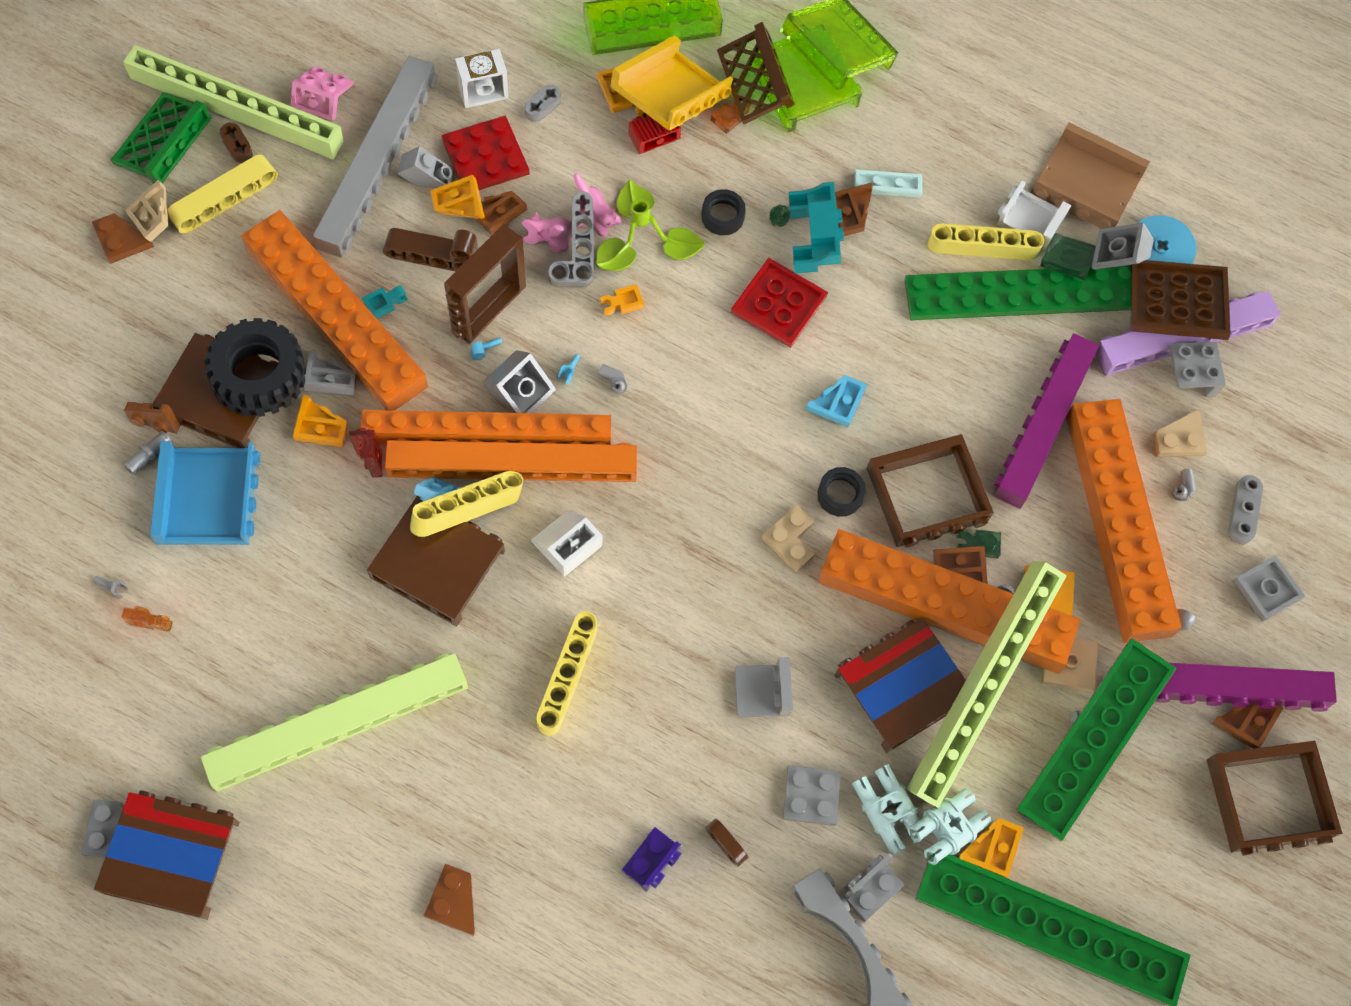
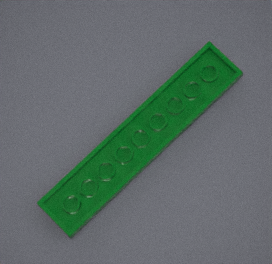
(1016, 293)
(1054, 928)

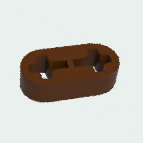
(232, 145)
(726, 842)

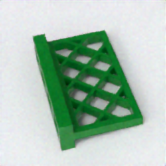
(174, 143)

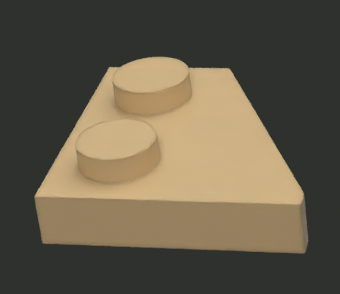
(150, 211)
(1181, 437)

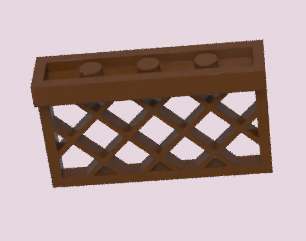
(774, 72)

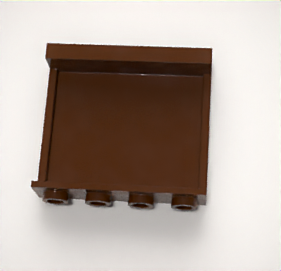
(194, 402)
(436, 569)

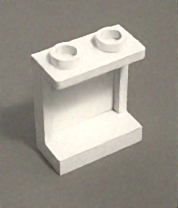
(1031, 213)

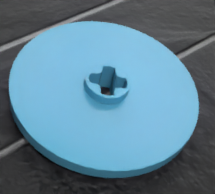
(1174, 235)

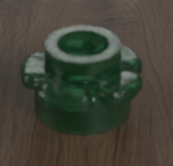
(779, 215)

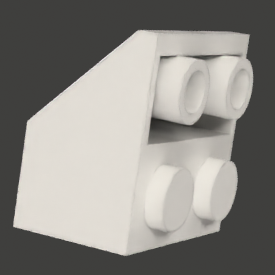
(568, 541)

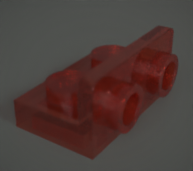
(368, 448)

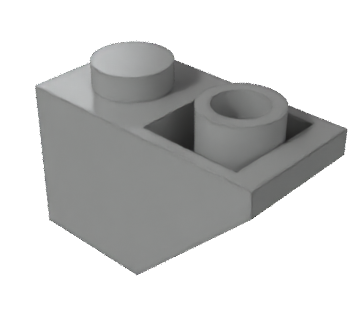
(424, 169)

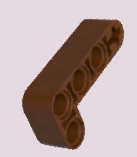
(430, 249)

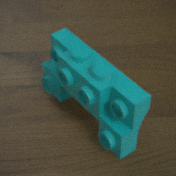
(825, 235)

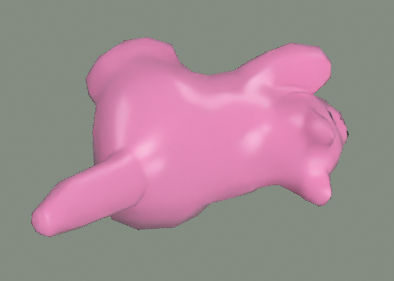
(602, 214)
(554, 230)

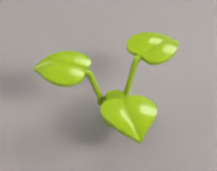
(637, 203)

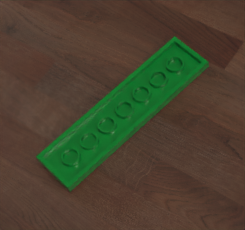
(1095, 739)

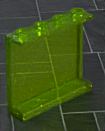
(837, 40)
(807, 85)

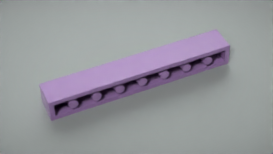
(1140, 348)

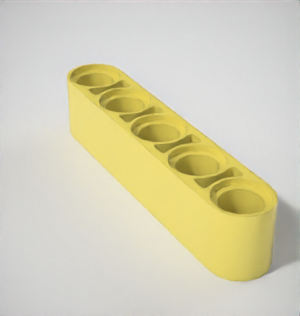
(221, 194)
(995, 237)
(466, 503)
(567, 661)

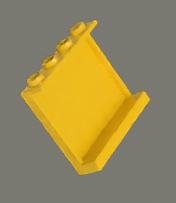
(668, 84)

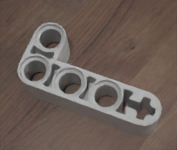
(578, 240)

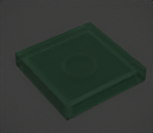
(1069, 256)

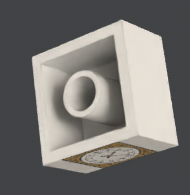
(482, 78)

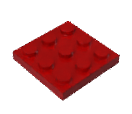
(486, 152)
(779, 302)

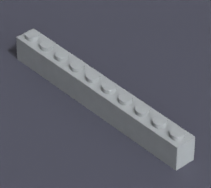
(375, 157)

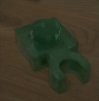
(989, 539)

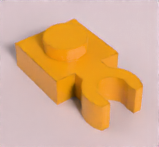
(626, 299)

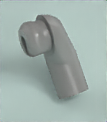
(616, 378)
(1187, 487)

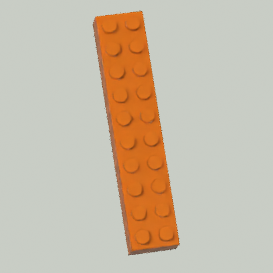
(335, 311)
(1123, 521)
(938, 596)

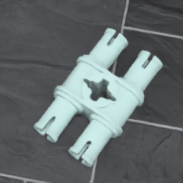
(875, 805)
(950, 837)

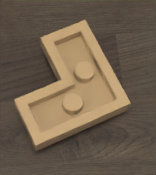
(785, 541)

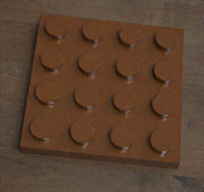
(1180, 299)

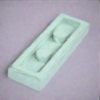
(890, 183)

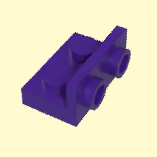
(651, 859)

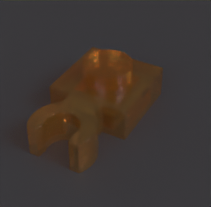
(728, 117)
(143, 618)

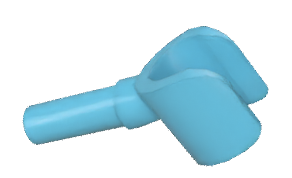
(478, 348)
(568, 370)

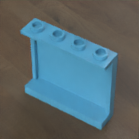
(204, 495)

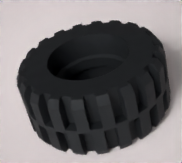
(255, 339)

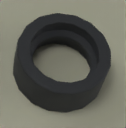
(728, 197)
(847, 475)

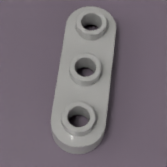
(1240, 515)

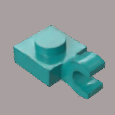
(382, 303)

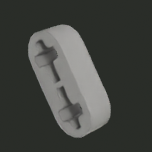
(540, 101)

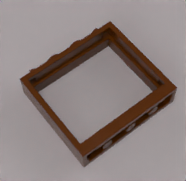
(502, 247)
(919, 454)
(1317, 785)

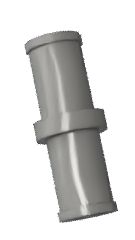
(146, 453)

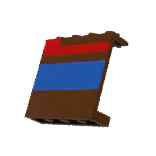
(903, 682)
(165, 854)

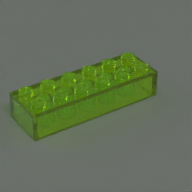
(645, 23)

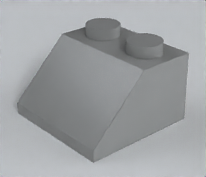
(1122, 246)
(519, 383)

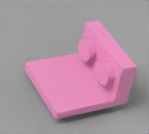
(318, 92)

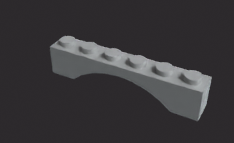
(820, 900)

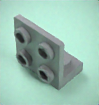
(1198, 366)
(764, 689)
(872, 891)

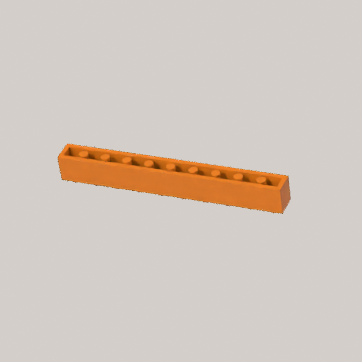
(487, 426)
(532, 460)

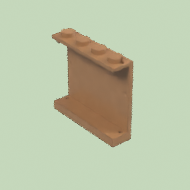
(1090, 177)

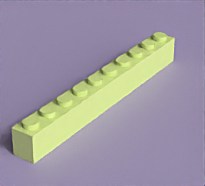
(234, 102)
(986, 683)
(333, 722)

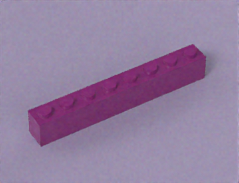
(1046, 420)
(1250, 686)

